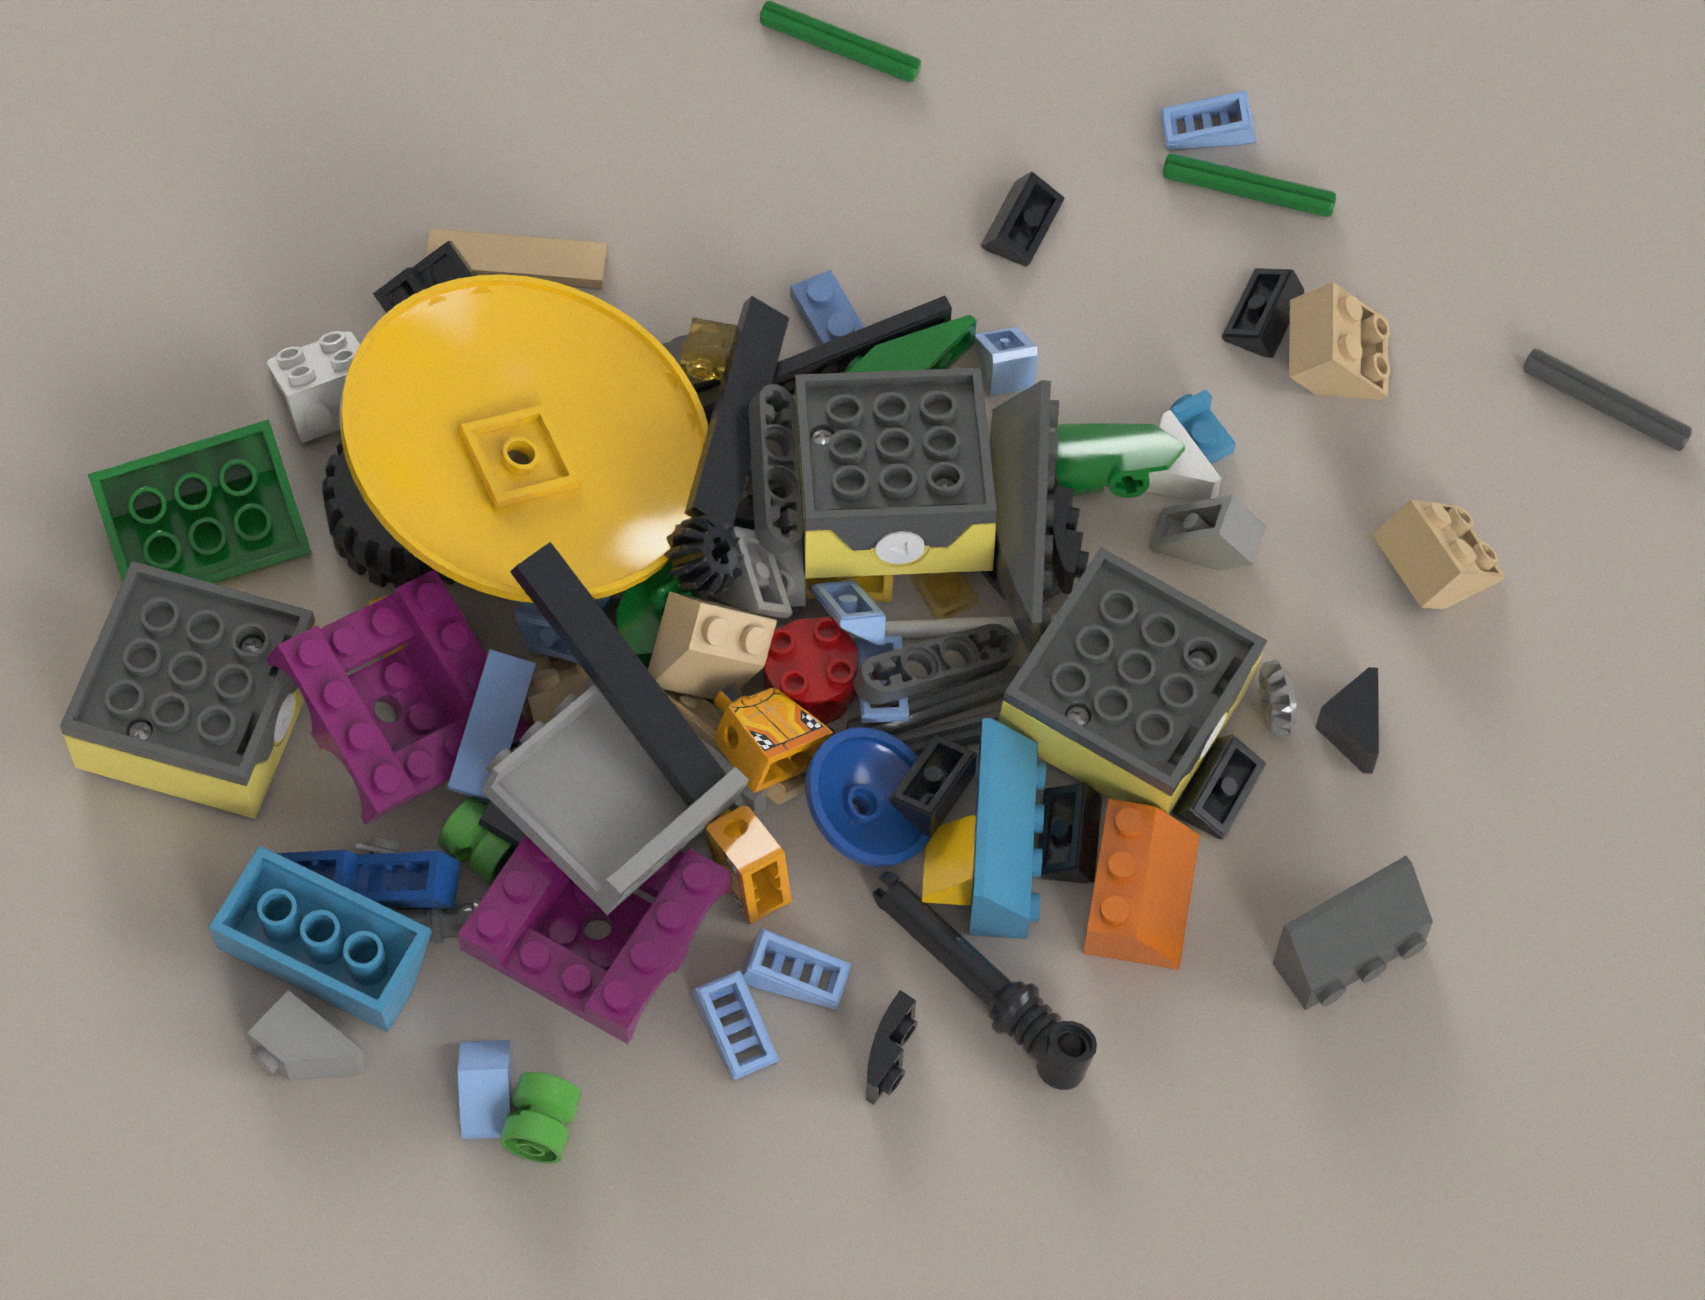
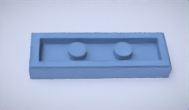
(491, 721)

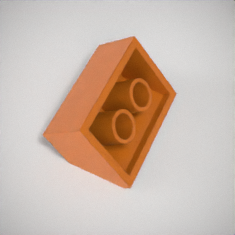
(1141, 886)

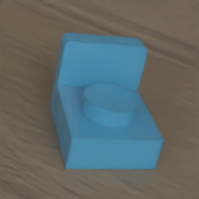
(1203, 426)

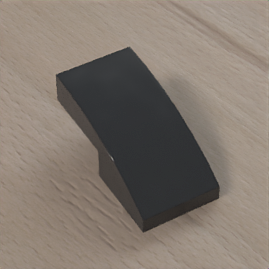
(438, 267)

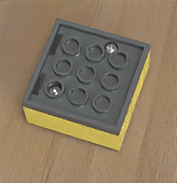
(895, 473)
(1131, 684)
(186, 691)

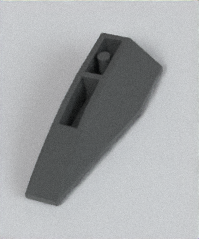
(1021, 480)

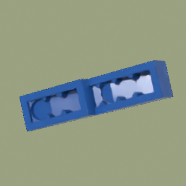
(389, 879)

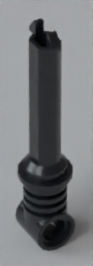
(1058, 1046)

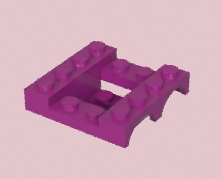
(425, 683)
(535, 934)

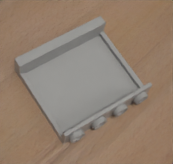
(599, 799)

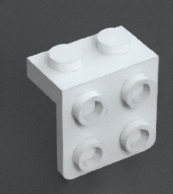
(314, 382)

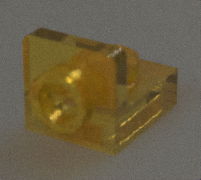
(707, 349)
(944, 593)

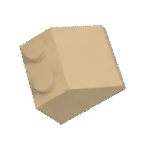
(708, 646)

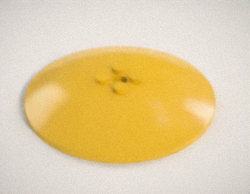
(533, 371)

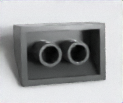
(1354, 935)

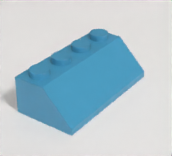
(1005, 833)
(322, 938)

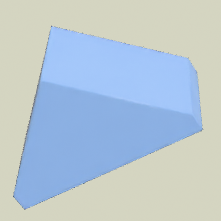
(1007, 360)
(484, 1087)

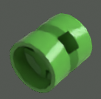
(469, 841)
(543, 1110)

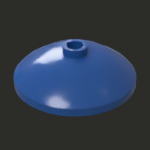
(863, 770)

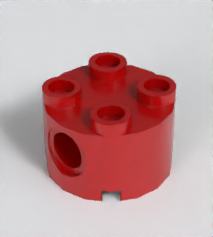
(813, 666)

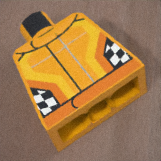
(767, 735)
(755, 861)

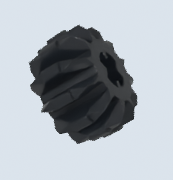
(704, 555)

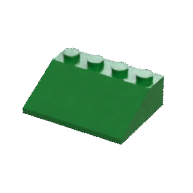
(203, 507)

